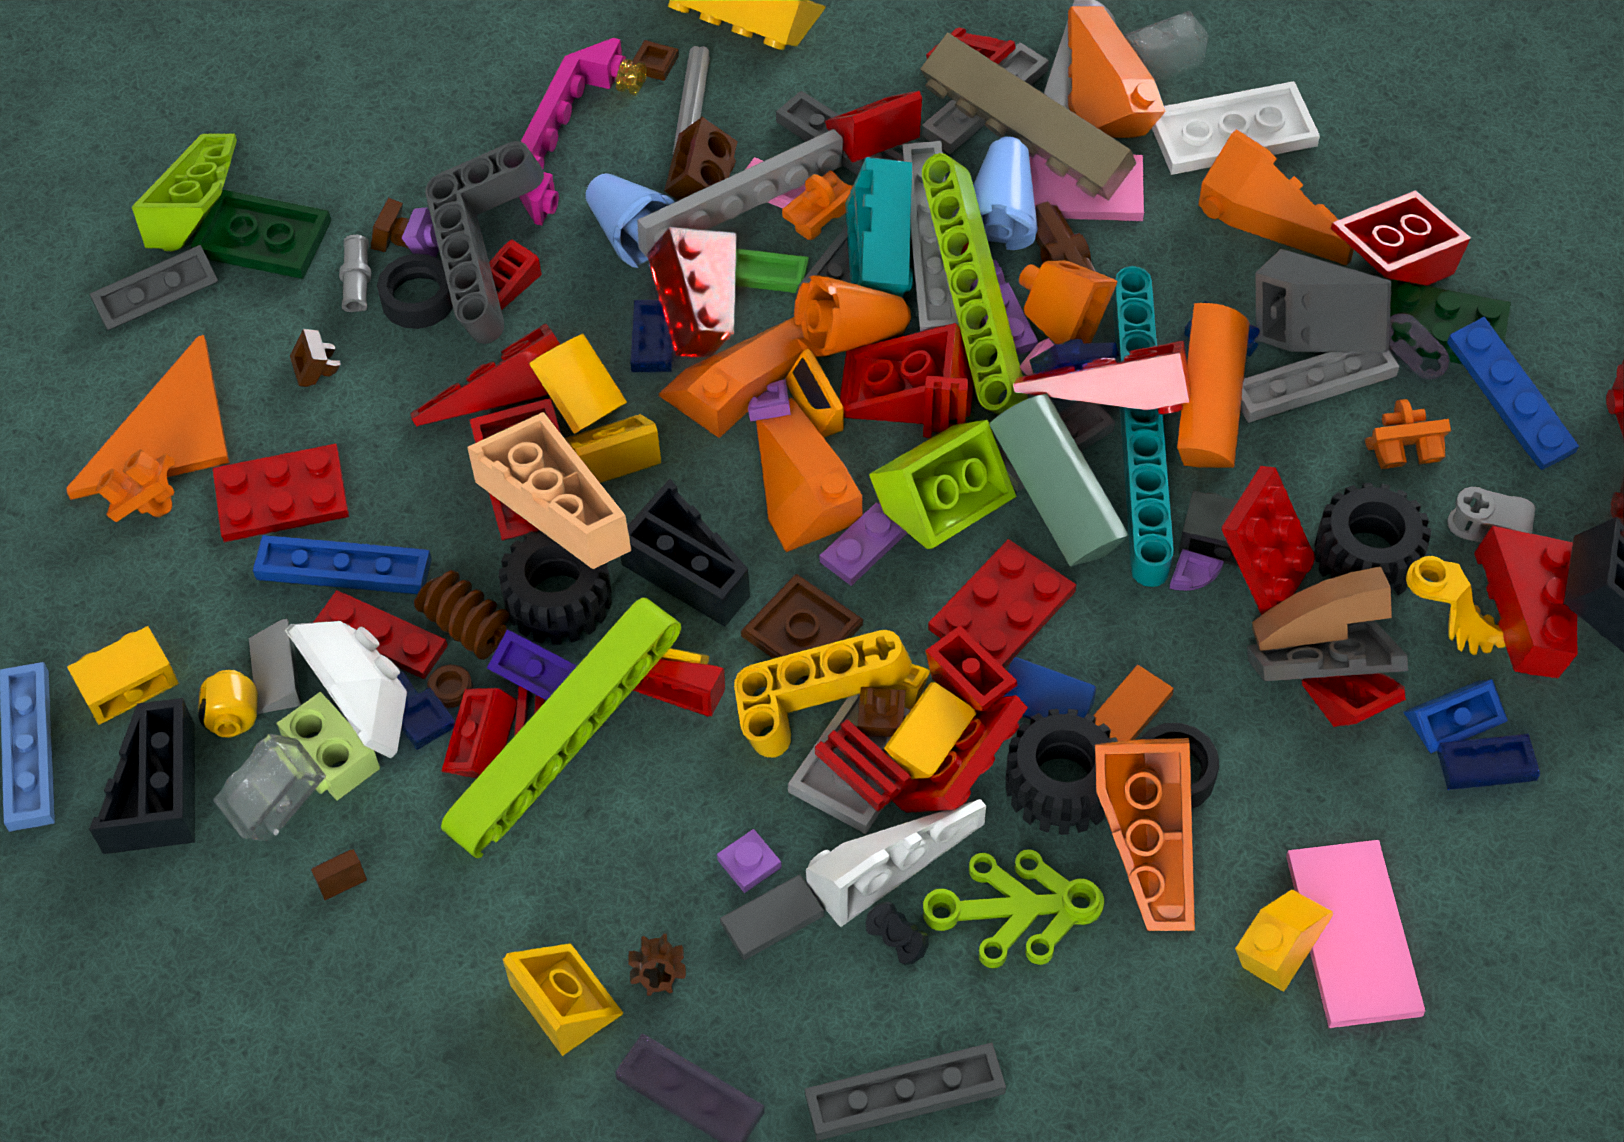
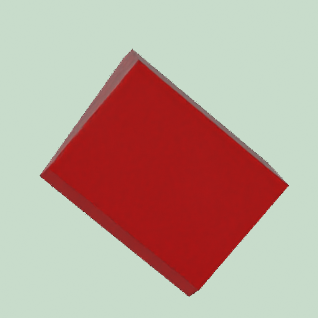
(879, 125)

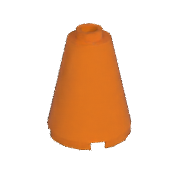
(846, 315)

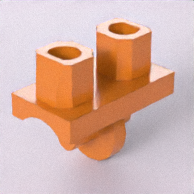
(817, 204)
(1390, 440)
(144, 490)

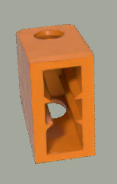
(1066, 299)

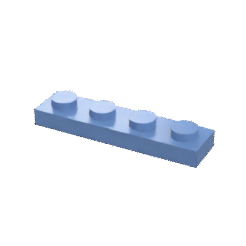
(26, 747)

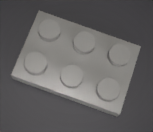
(825, 790)

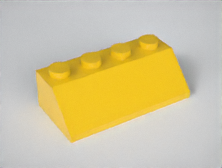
(777, 20)

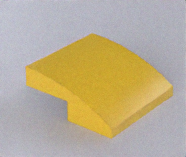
(578, 383)

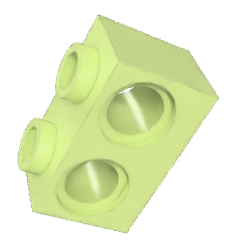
(333, 744)

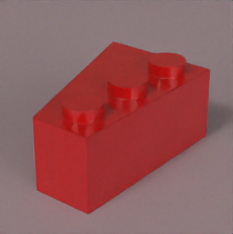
(1529, 588)

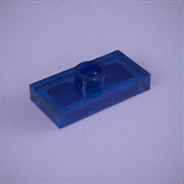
(650, 338)
(1072, 354)
(1488, 761)

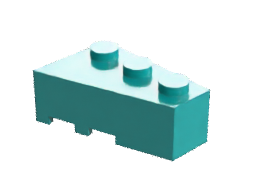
(880, 226)

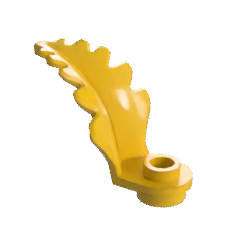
(1453, 587)

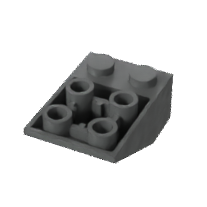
(1320, 306)

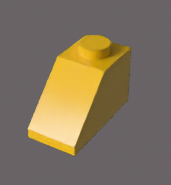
(1282, 938)

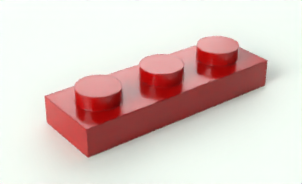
(398, 640)

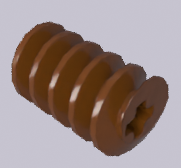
(463, 613)

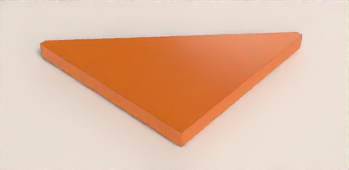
(174, 419)

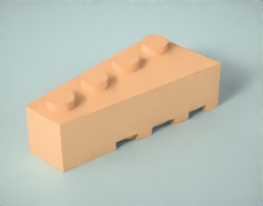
(552, 489)

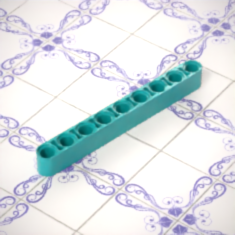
(1141, 437)

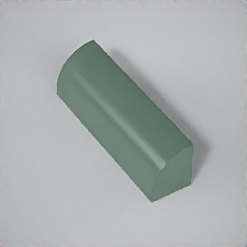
(1059, 480)

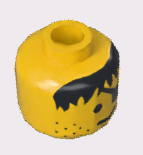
(229, 702)

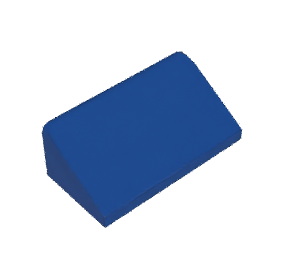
(1047, 690)
(1457, 714)

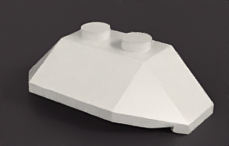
(356, 679)

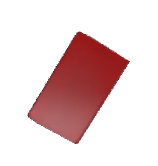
(479, 731)

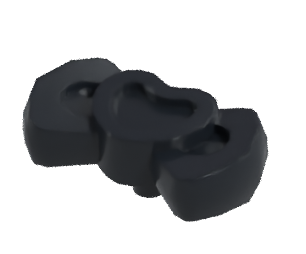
(897, 932)

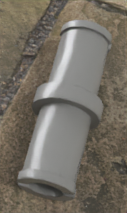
(355, 273)

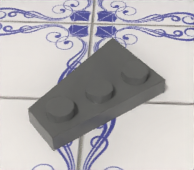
(1364, 652)

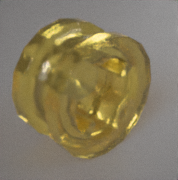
(631, 77)

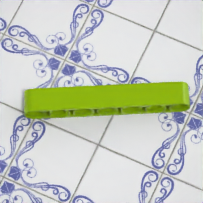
(962, 272)
(561, 727)

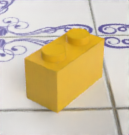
(123, 675)

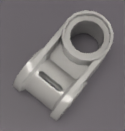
(1489, 510)

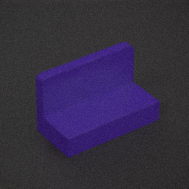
(529, 665)

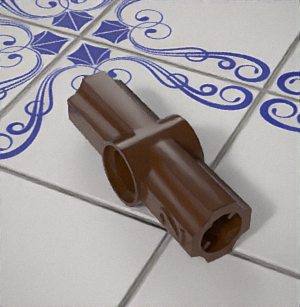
(1057, 239)

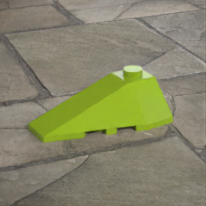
(184, 193)

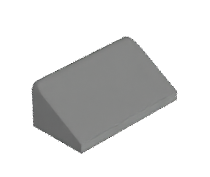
(274, 668)

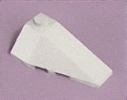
(877, 863)

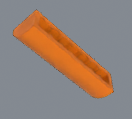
(1216, 384)

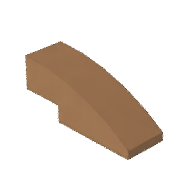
(1324, 610)

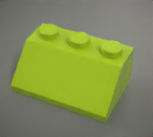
(944, 483)

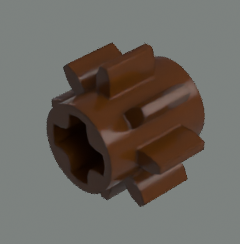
(669, 964)

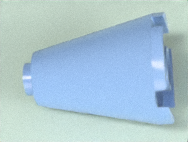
(1007, 194)
(618, 207)

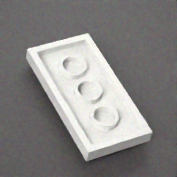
(1197, 130)

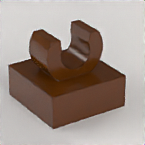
(389, 226)
(310, 358)
(880, 711)

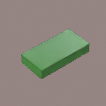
(770, 270)

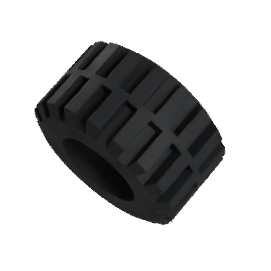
(1378, 513)
(557, 612)
(1042, 797)

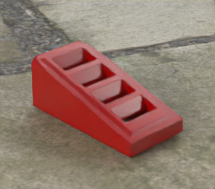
(517, 263)
(685, 685)

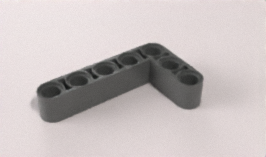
(454, 203)

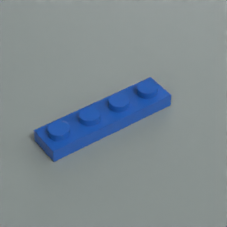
(1512, 393)
(342, 564)

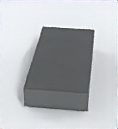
(772, 917)

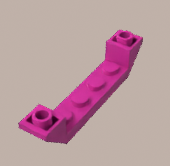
(591, 66)

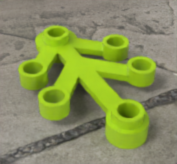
(1019, 905)

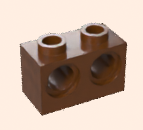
(700, 159)

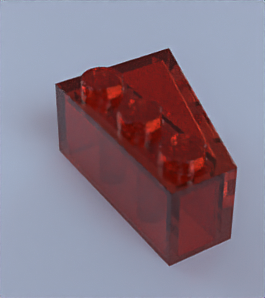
(696, 287)

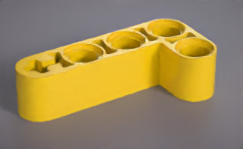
(822, 685)

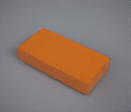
(1133, 704)

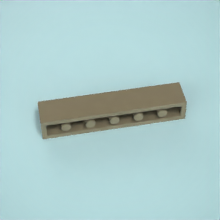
(1027, 114)

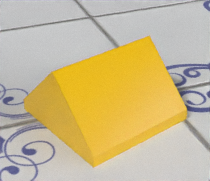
(618, 447)
(561, 993)

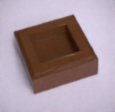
(657, 58)
(339, 874)

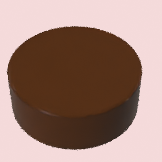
(449, 684)

